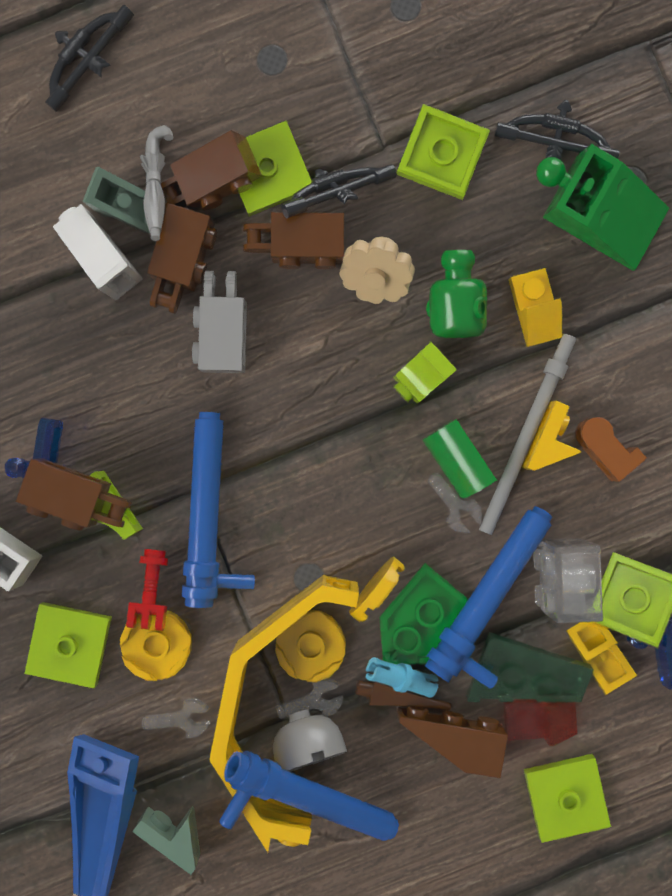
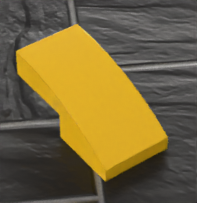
(600, 650)

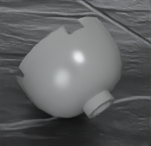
(307, 741)

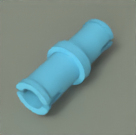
(401, 677)

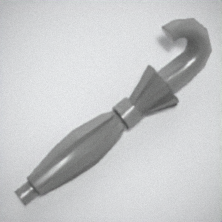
(153, 164)

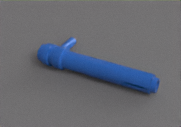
(201, 564)
(458, 641)
(267, 780)

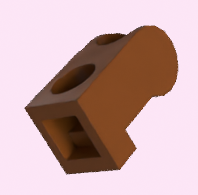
(601, 445)

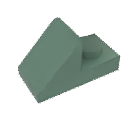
(116, 199)
(176, 843)

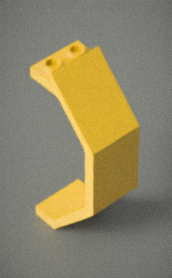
(271, 817)

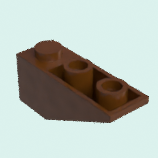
(467, 743)

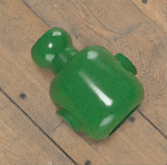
(458, 303)

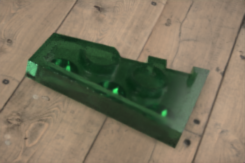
(529, 673)

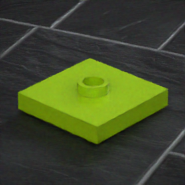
(442, 152)
(280, 167)
(636, 599)
(68, 645)
(567, 798)

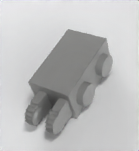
(220, 328)

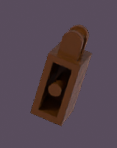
(212, 173)
(300, 239)
(180, 254)
(69, 495)

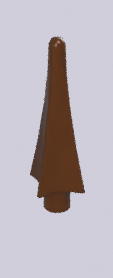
(385, 695)

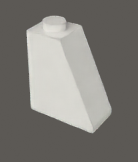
(96, 252)

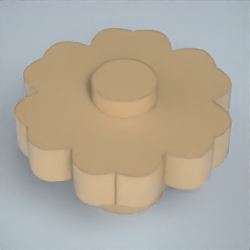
(377, 270)

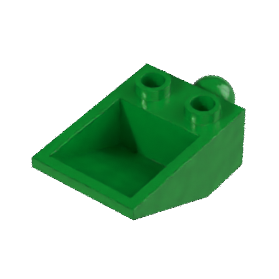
(607, 211)

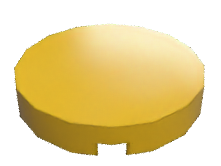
(377, 589)
(311, 647)
(155, 653)

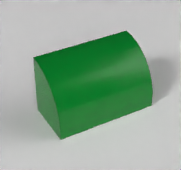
(459, 459)

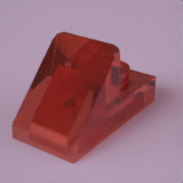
(540, 720)

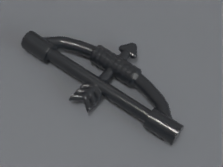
(91, 60)
(556, 122)
(333, 180)

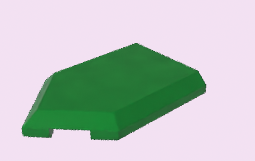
(418, 617)

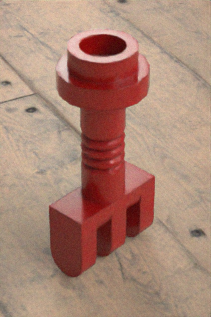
(148, 607)

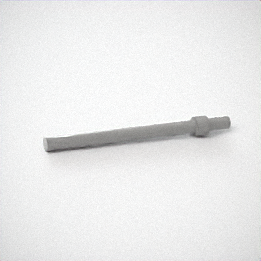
(555, 371)

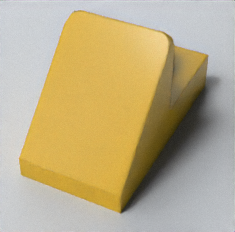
(536, 308)
(545, 447)

